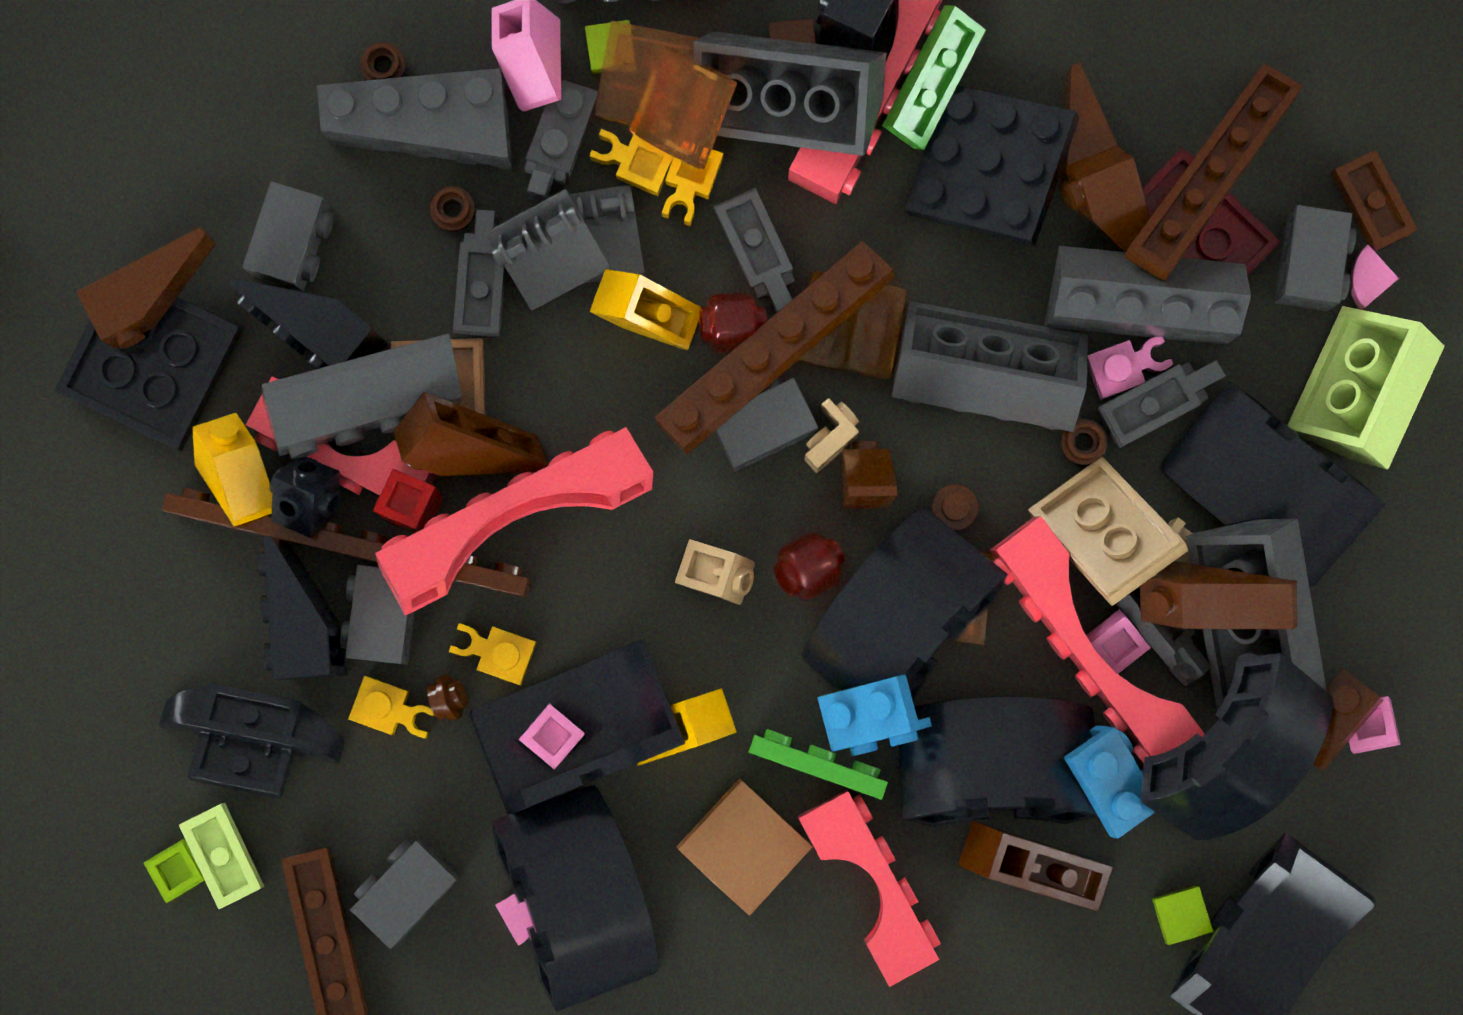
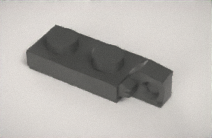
(559, 139)
(757, 247)
(479, 283)
(1157, 401)
(1170, 643)

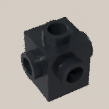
(305, 495)

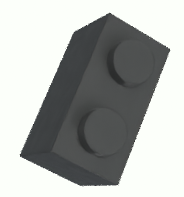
(288, 237)
(1315, 258)
(767, 424)
(376, 622)
(404, 891)

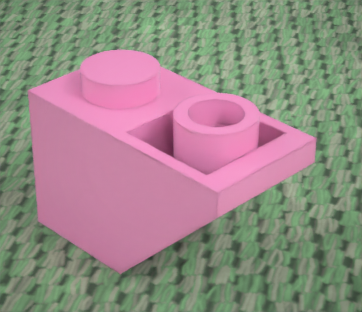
(528, 51)

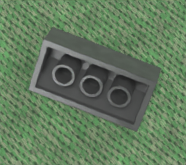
(797, 91)
(1114, 296)
(991, 366)
(358, 395)
(1264, 549)

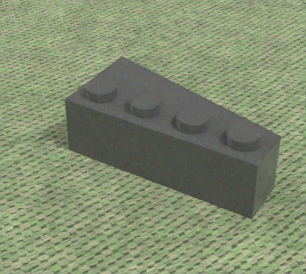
(423, 115)

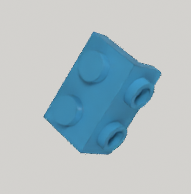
(869, 714)
(1110, 779)

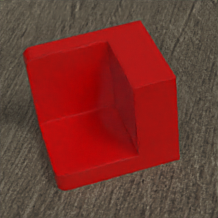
(407, 502)

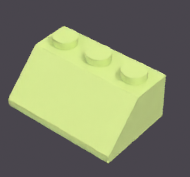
(1366, 385)

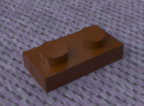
(1374, 201)
(1351, 708)

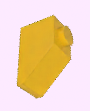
(646, 308)
(232, 468)
(700, 721)

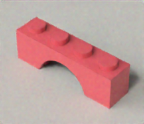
(355, 471)
(897, 939)

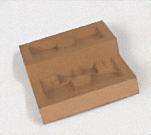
(744, 846)

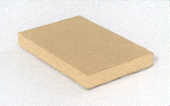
(1109, 530)

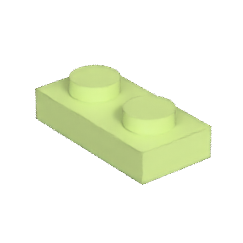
(221, 855)

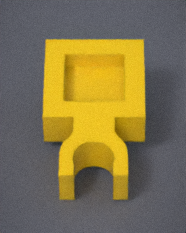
(638, 163)
(691, 182)
(501, 654)
(384, 707)

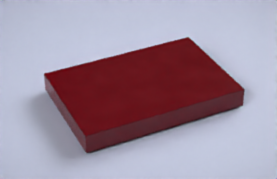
(1231, 232)

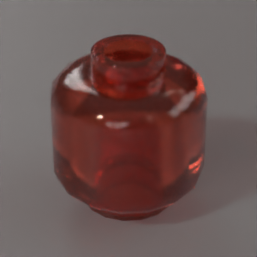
(729, 320)
(809, 566)

